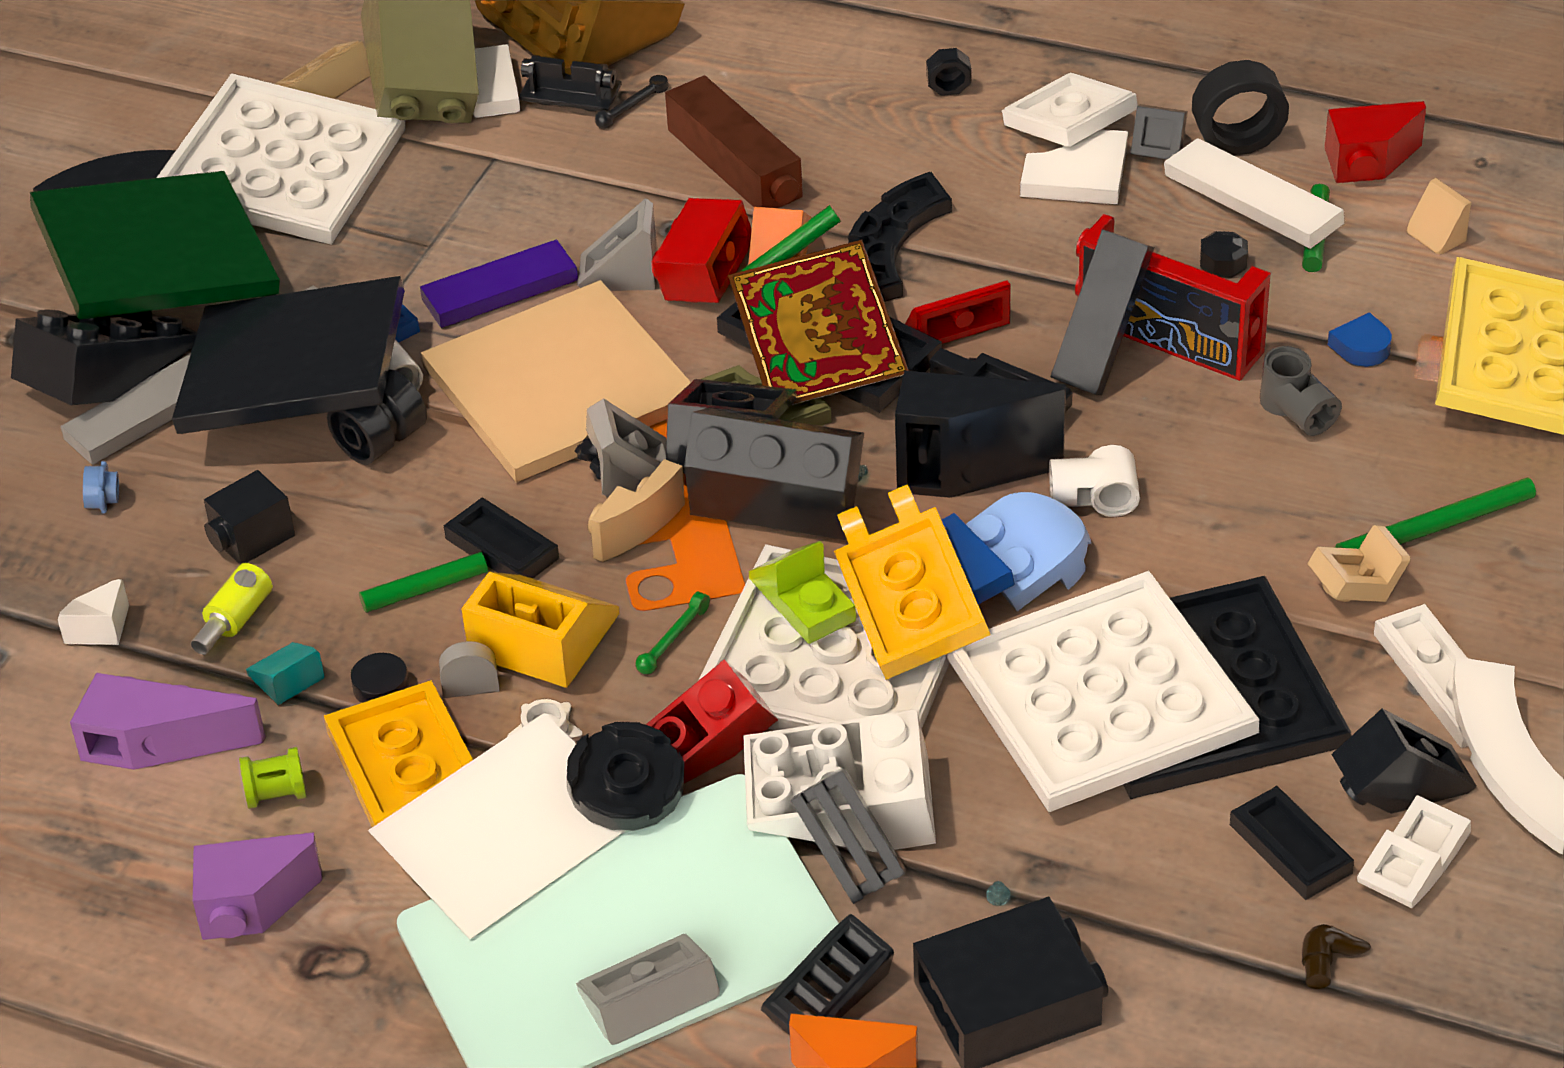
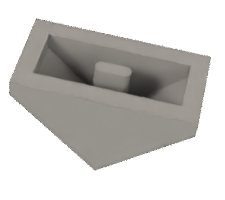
(623, 253)

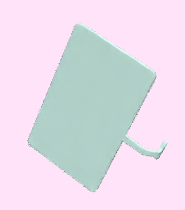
(693, 873)

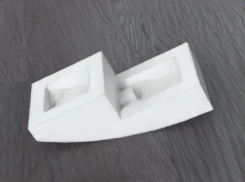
(1416, 853)

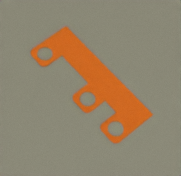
(702, 555)

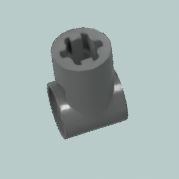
(1295, 392)

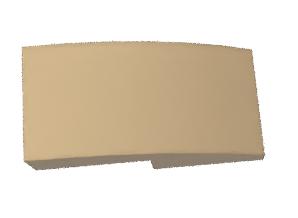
(635, 516)

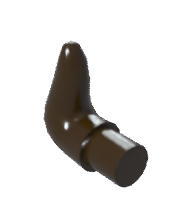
(1318, 950)

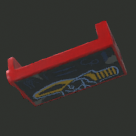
(1192, 310)

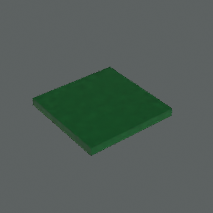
(153, 244)

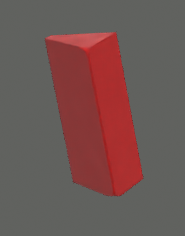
(964, 313)

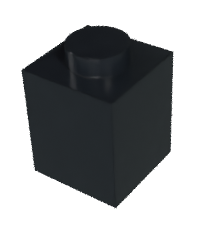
(248, 518)

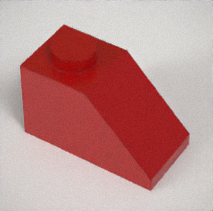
(1372, 139)

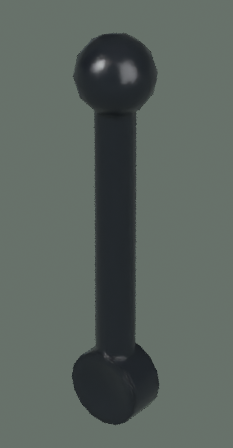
(657, 84)

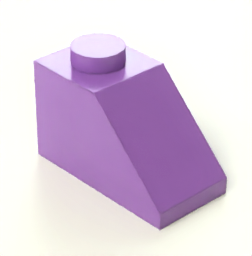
(251, 882)

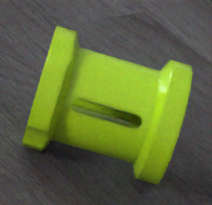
(272, 777)

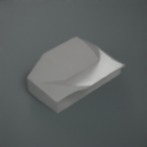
(624, 446)

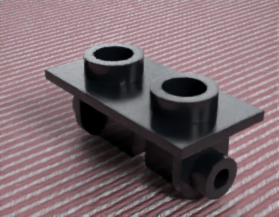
(588, 86)

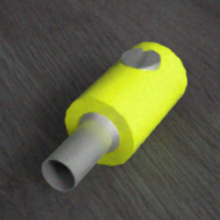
(232, 605)

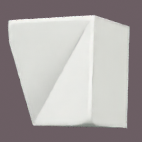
(96, 616)

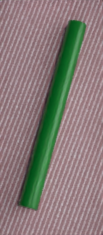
(1454, 513)

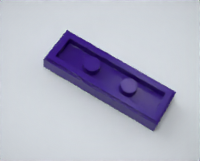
(498, 283)

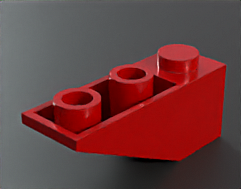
(712, 718)

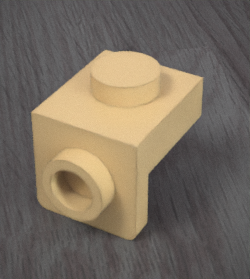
(1362, 572)

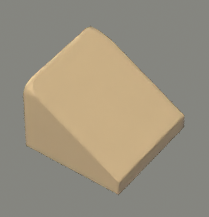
(1440, 218)

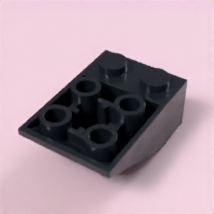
(94, 356)
(975, 431)

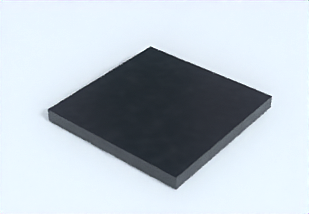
(290, 355)
(1273, 673)

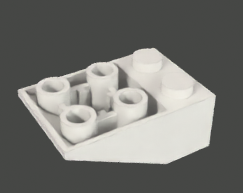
(879, 753)

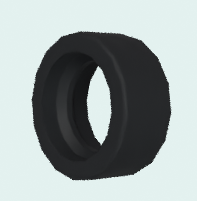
(1227, 82)

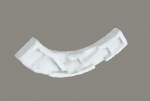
(1504, 751)

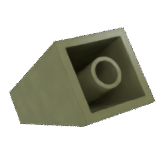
(421, 59)

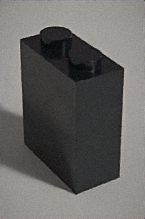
(1009, 983)

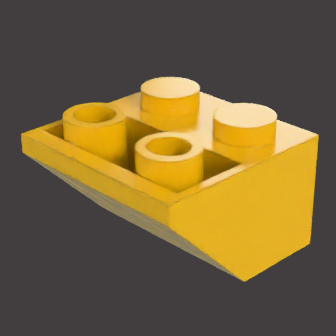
(536, 625)

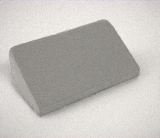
(649, 988)

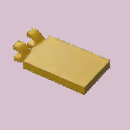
(908, 587)
(396, 747)

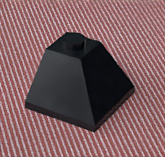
(720, 395)

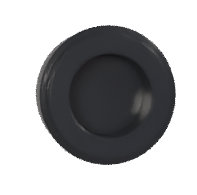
(378, 676)

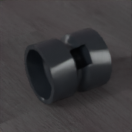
(372, 430)

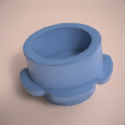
(100, 487)

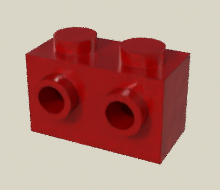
(702, 250)

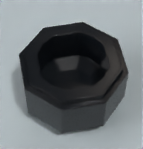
(948, 71)
(1223, 253)

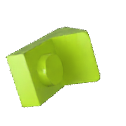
(804, 592)

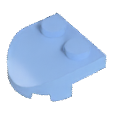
(1036, 540)

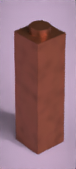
(734, 144)

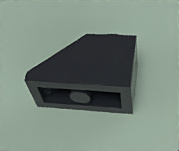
(1396, 761)

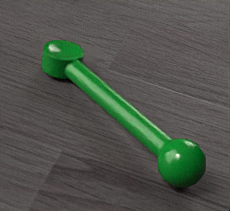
(647, 662)

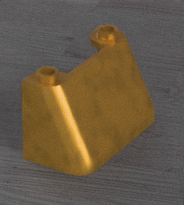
(584, 28)

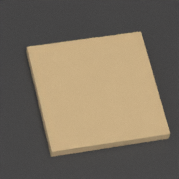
(538, 371)

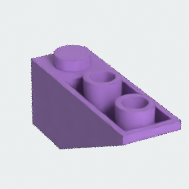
(155, 723)

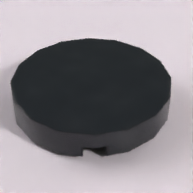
(625, 776)

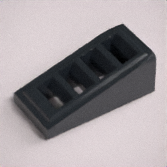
(852, 950)

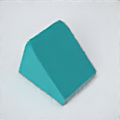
(287, 671)

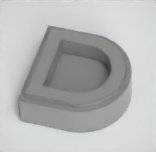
(468, 670)

